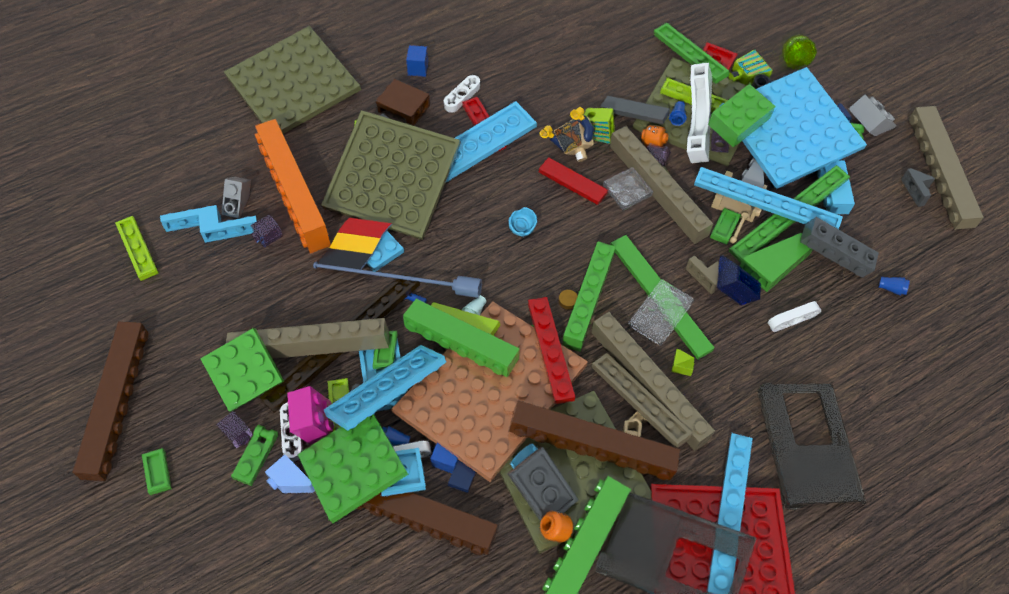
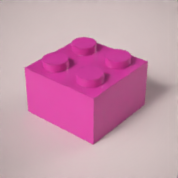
(307, 415)

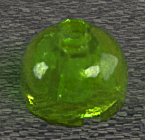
(798, 51)

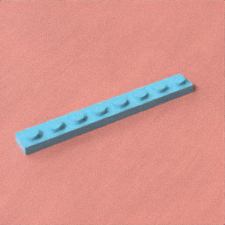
(763, 198)
(730, 510)

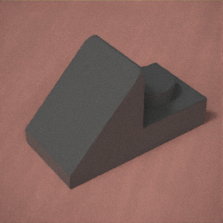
(917, 185)

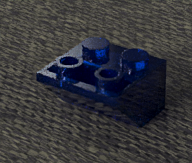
(737, 282)

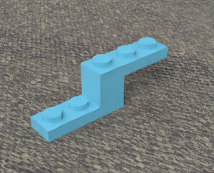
(210, 223)

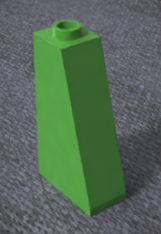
(775, 261)

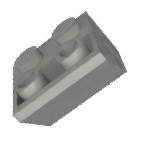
(872, 115)

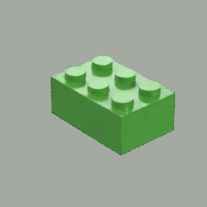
(741, 115)

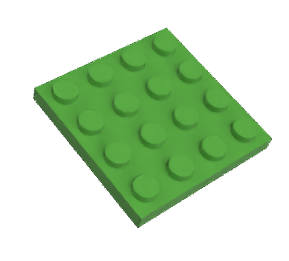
(351, 467)

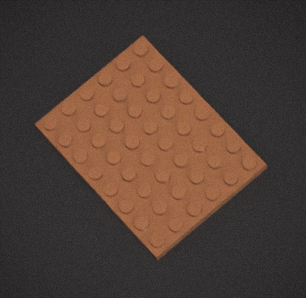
(472, 407)

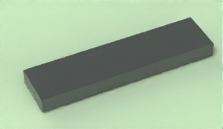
(636, 109)

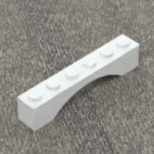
(699, 134)

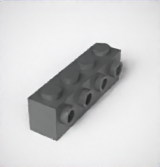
(839, 247)

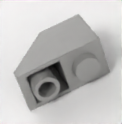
(235, 196)

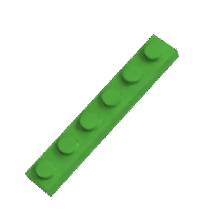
(690, 51)

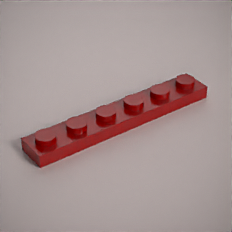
(551, 351)

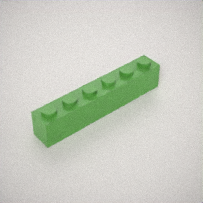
(588, 296)
(461, 337)
(588, 539)

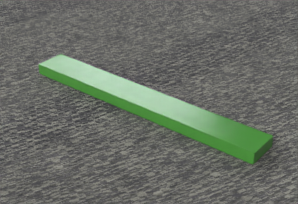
(777, 224)
(648, 279)

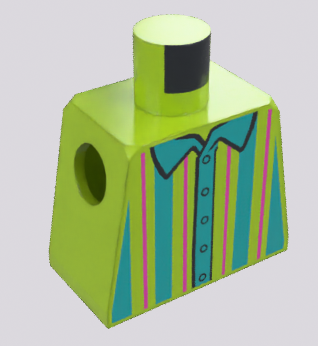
(748, 67)
(603, 123)

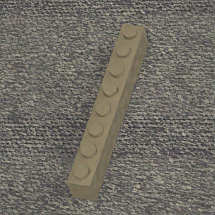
(945, 168)
(665, 188)
(323, 338)
(648, 374)

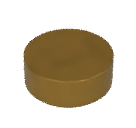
(567, 299)

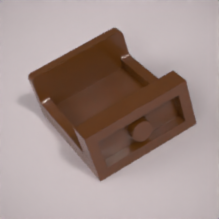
(404, 101)

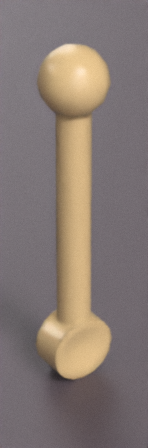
(744, 216)

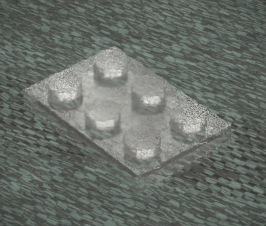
(661, 312)

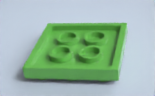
(242, 370)

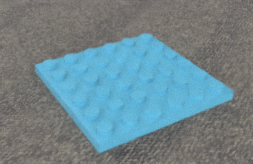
(802, 131)

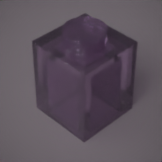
(266, 231)
(235, 430)

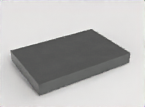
(542, 484)

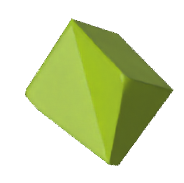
(683, 363)

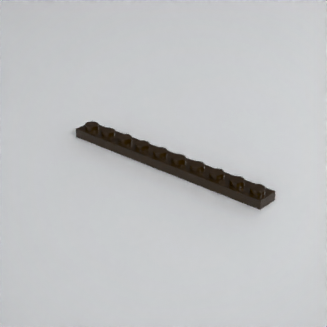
(315, 364)

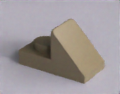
(705, 276)

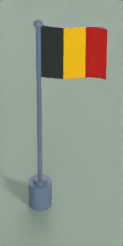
(356, 245)

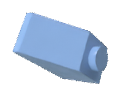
(288, 477)

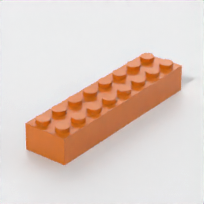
(292, 187)

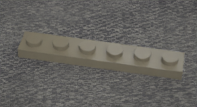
(642, 400)

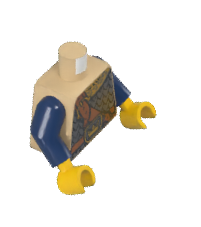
(573, 136)

